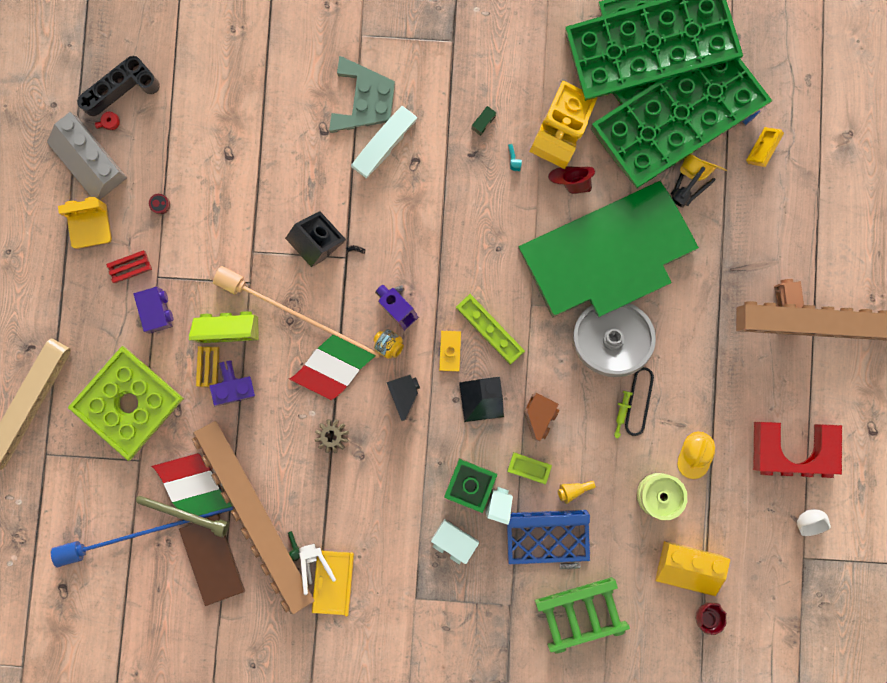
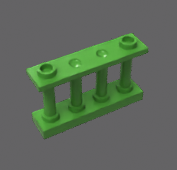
(586, 593)

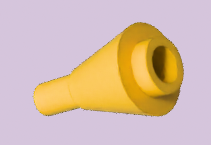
(571, 491)

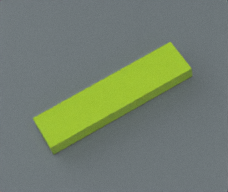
(490, 329)

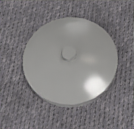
(614, 342)

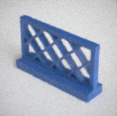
(548, 519)

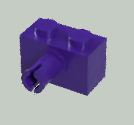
(231, 388)

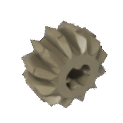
(337, 432)

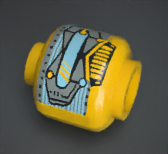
(388, 344)

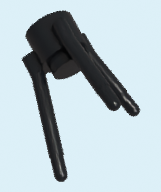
(682, 196)

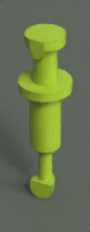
(622, 412)

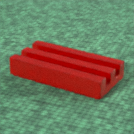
(115, 279)

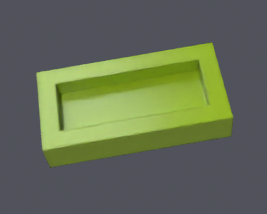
(529, 468)

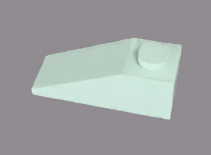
(499, 505)

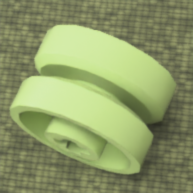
(674, 496)

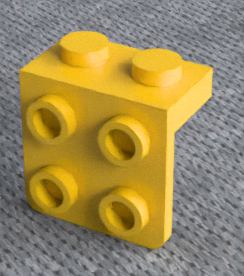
(87, 222)

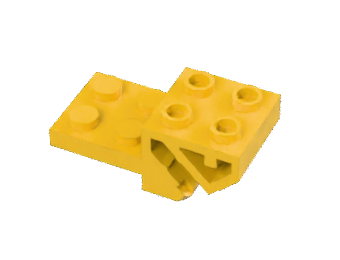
(563, 125)

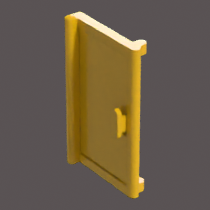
(333, 596)

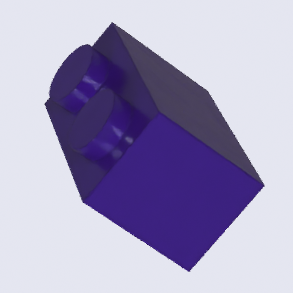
(153, 310)

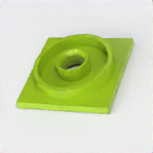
(100, 403)

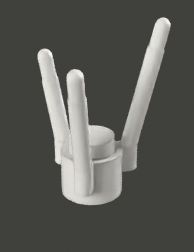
(308, 555)

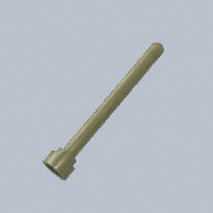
(218, 527)

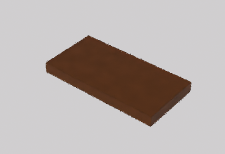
(211, 563)

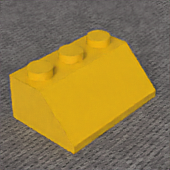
(692, 568)

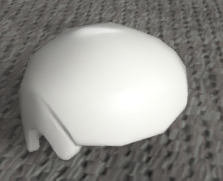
(813, 522)

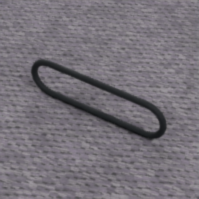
(647, 403)

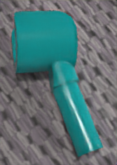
(515, 164)

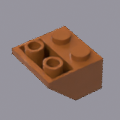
(539, 414)

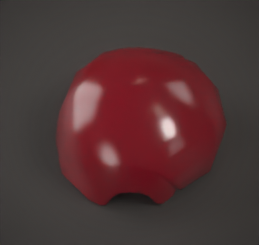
(711, 618)

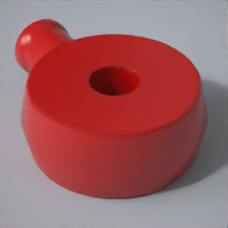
(104, 121)

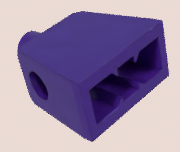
(400, 311)

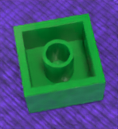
(470, 485)

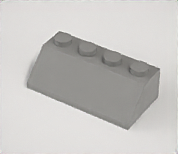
(84, 156)

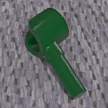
(294, 554)

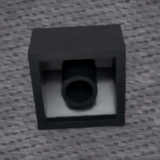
(315, 238)

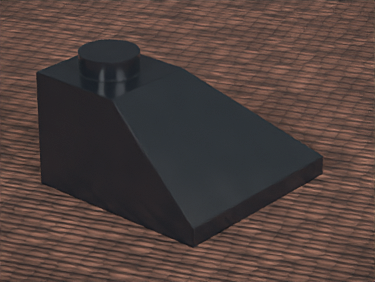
(404, 394)
(482, 399)

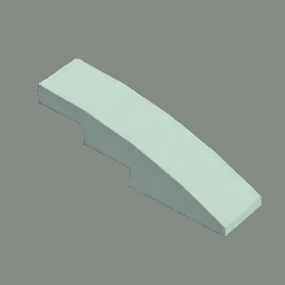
(383, 142)

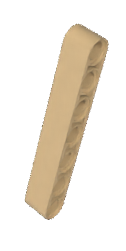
(30, 397)

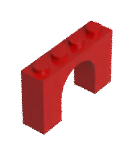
(824, 459)

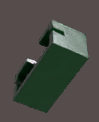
(483, 120)

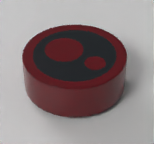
(159, 204)

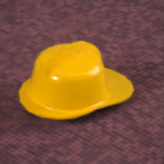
(692, 165)
(696, 455)

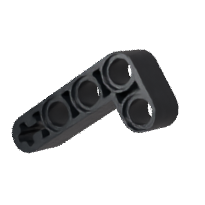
(115, 89)

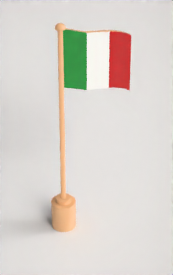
(331, 364)

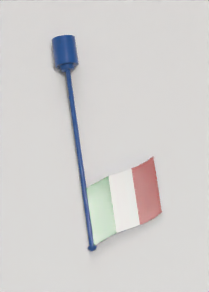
(189, 489)

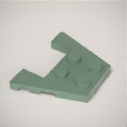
(371, 101)

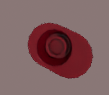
(573, 178)

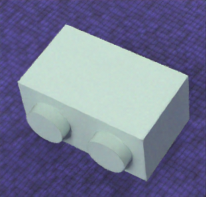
(454, 541)

